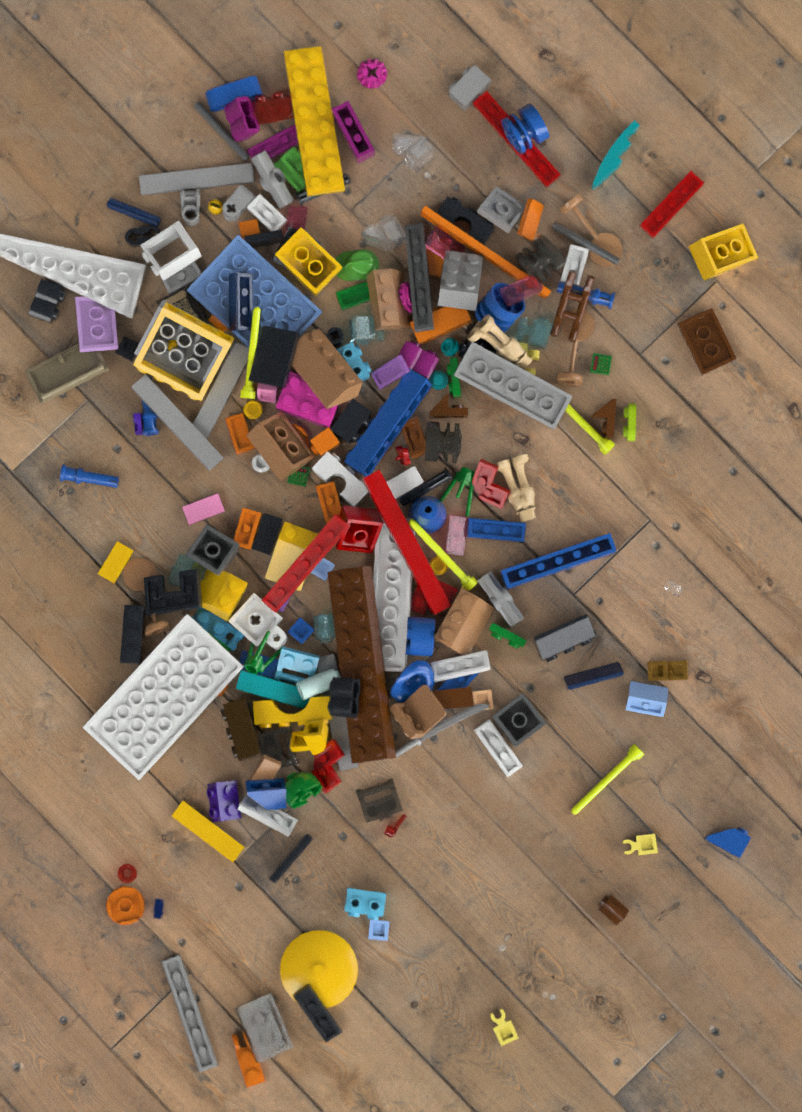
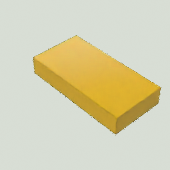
(115, 562)

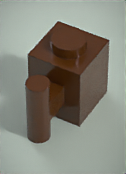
(613, 909)

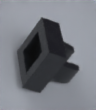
(127, 349)

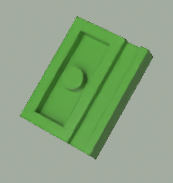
(292, 169)

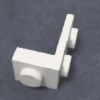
(405, 482)

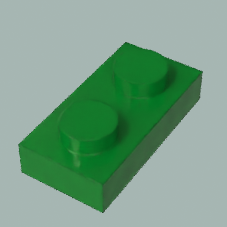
(454, 386)
(514, 640)

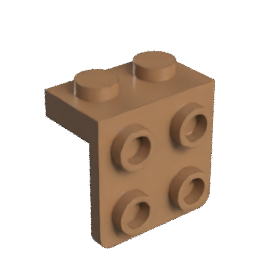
(418, 712)

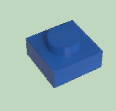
(301, 631)

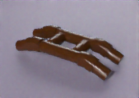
(582, 299)

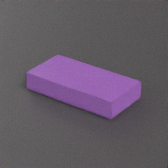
(390, 372)

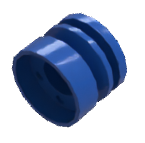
(522, 130)
(495, 306)

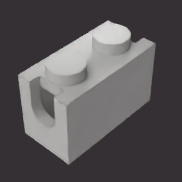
(469, 87)

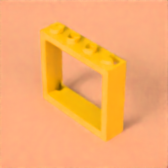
(198, 327)

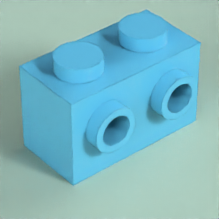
(352, 357)
(365, 902)

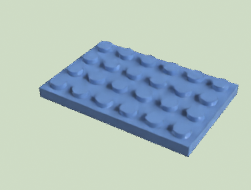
(278, 299)

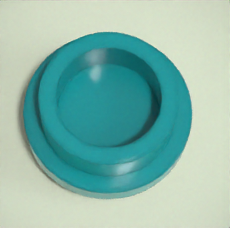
(449, 347)
(438, 380)

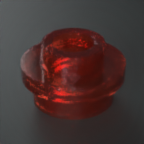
(121, 870)

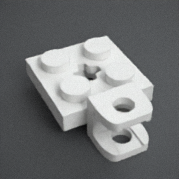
(268, 622)

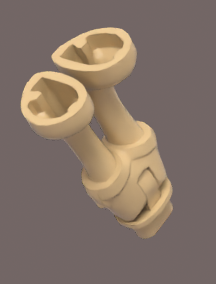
(506, 346)
(522, 497)

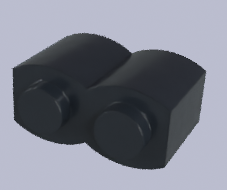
(46, 301)
(344, 697)

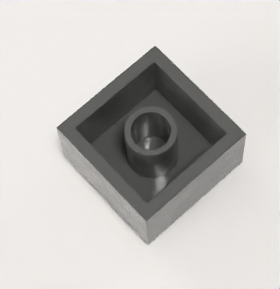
(518, 720)

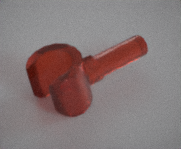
(391, 831)

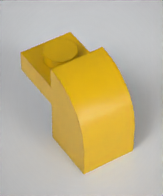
(311, 739)

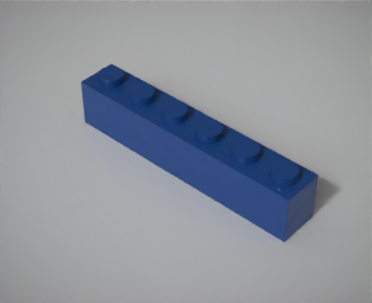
(388, 423)
(558, 561)

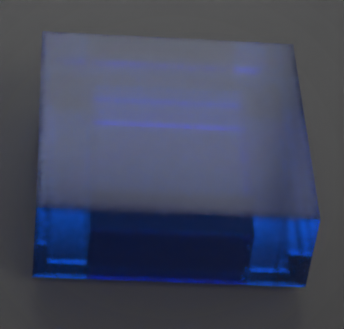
(158, 908)

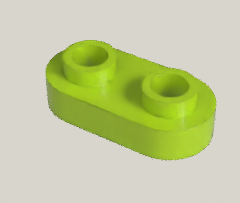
(630, 430)

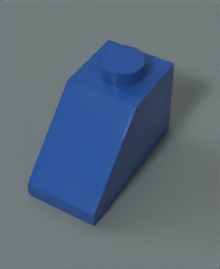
(268, 792)
(731, 840)

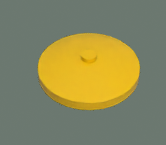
(321, 961)

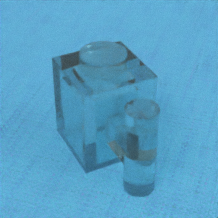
(363, 330)
(537, 334)
(324, 628)

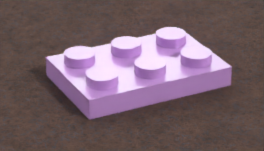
(95, 326)

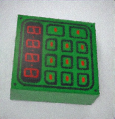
(600, 364)
(300, 477)

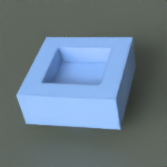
(322, 568)
(378, 930)

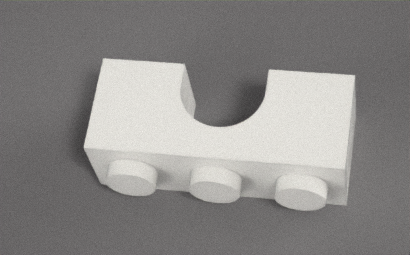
(330, 466)

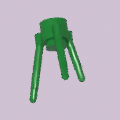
(464, 478)
(254, 662)

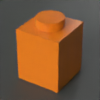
(324, 442)

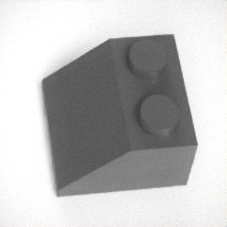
(213, 550)

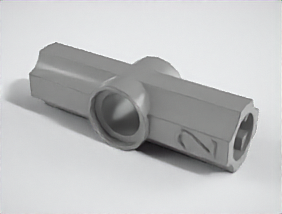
(272, 179)
(500, 599)

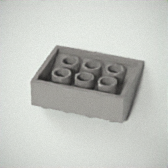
(187, 361)

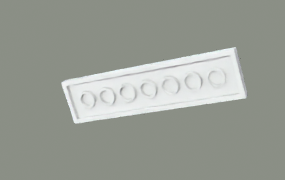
(393, 599)

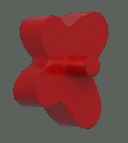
(403, 455)

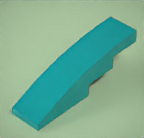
(612, 161)
(270, 689)

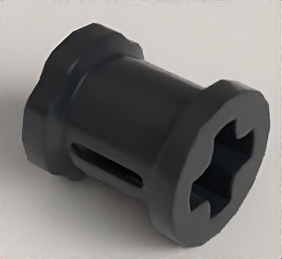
(332, 331)

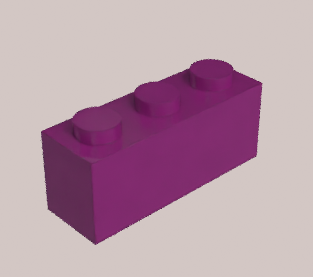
(353, 132)

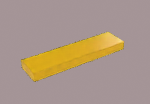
(208, 831)

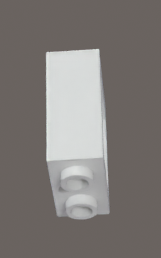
(161, 240)

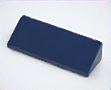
(240, 302)
(593, 676)

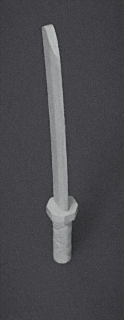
(441, 726)

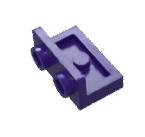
(223, 801)

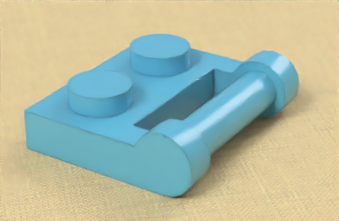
(295, 661)

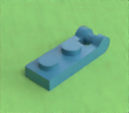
(217, 627)

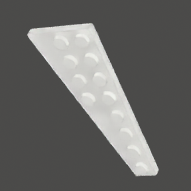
(95, 276)

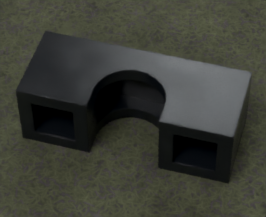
(453, 211)
(132, 634)

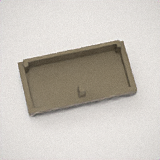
(65, 372)

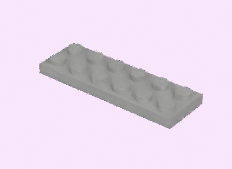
(513, 385)

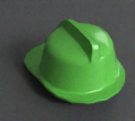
(357, 264)

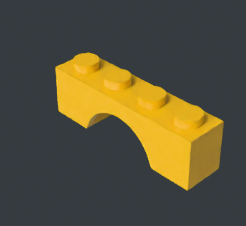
(269, 713)

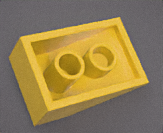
(723, 251)
(308, 261)
(289, 547)
(221, 593)

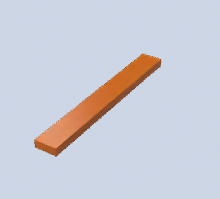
(477, 247)

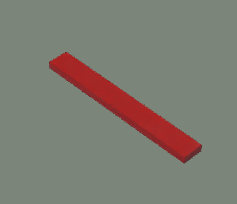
(406, 542)

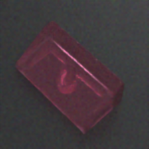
(297, 217)
(440, 242)
(521, 290)
(456, 535)

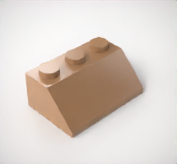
(385, 300)
(280, 445)
(464, 623)

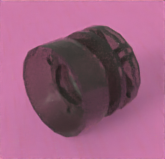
(543, 256)
(442, 442)

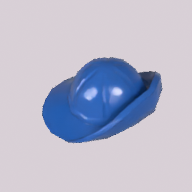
(411, 679)

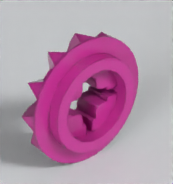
(372, 82)
(405, 296)

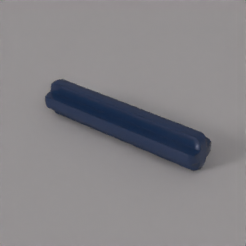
(133, 212)

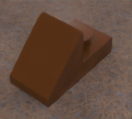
(442, 410)
(607, 413)

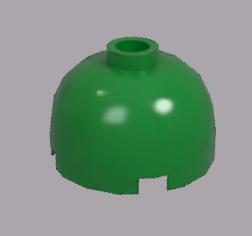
(300, 787)

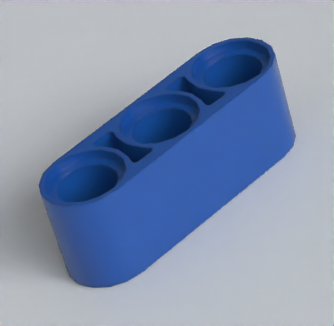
(224, 94)

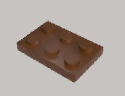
(706, 341)

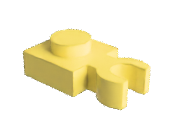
(644, 844)
(505, 1030)

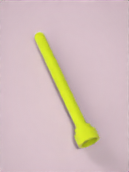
(248, 390)
(604, 444)
(467, 581)
(633, 754)

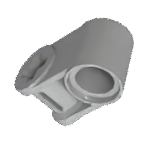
(239, 201)
(190, 203)

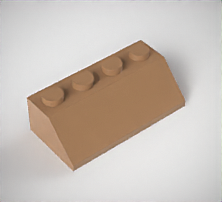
(325, 370)

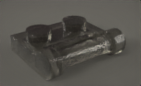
(271, 746)
(380, 807)

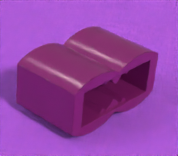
(241, 119)
(419, 360)

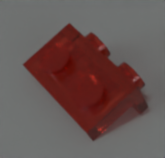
(273, 108)

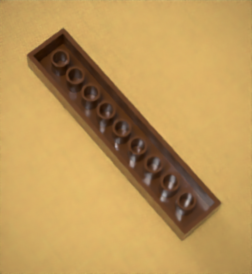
(362, 659)

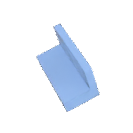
(647, 699)

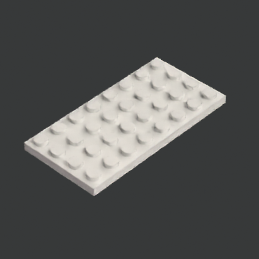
(163, 697)

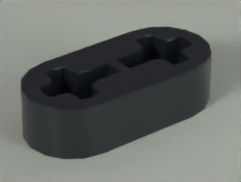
(141, 231)

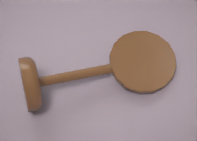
(604, 240)
(585, 331)
(134, 579)

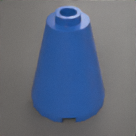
(431, 521)

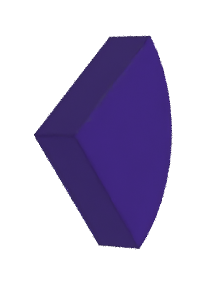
(138, 423)

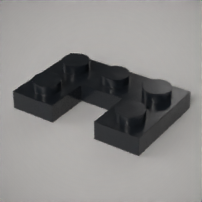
(187, 598)

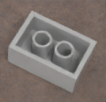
(460, 280)

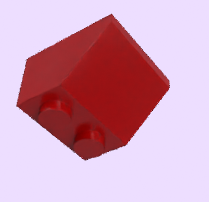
(363, 529)

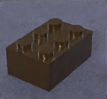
(241, 730)

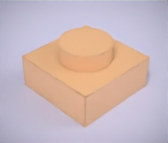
(483, 697)

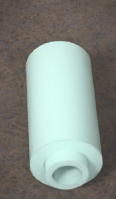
(316, 684)

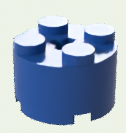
(420, 636)

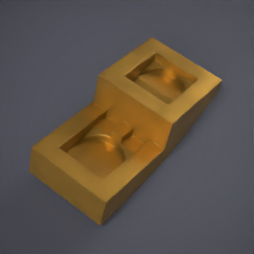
(667, 670)

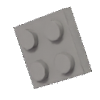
(501, 209)

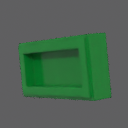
(353, 296)

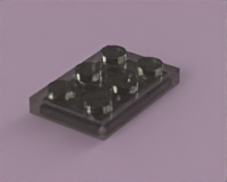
(264, 1027)

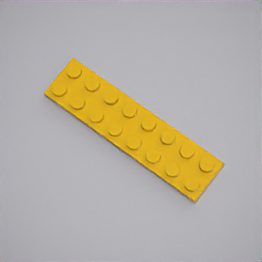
(314, 121)

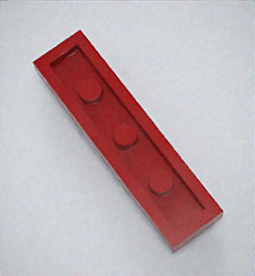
(671, 204)

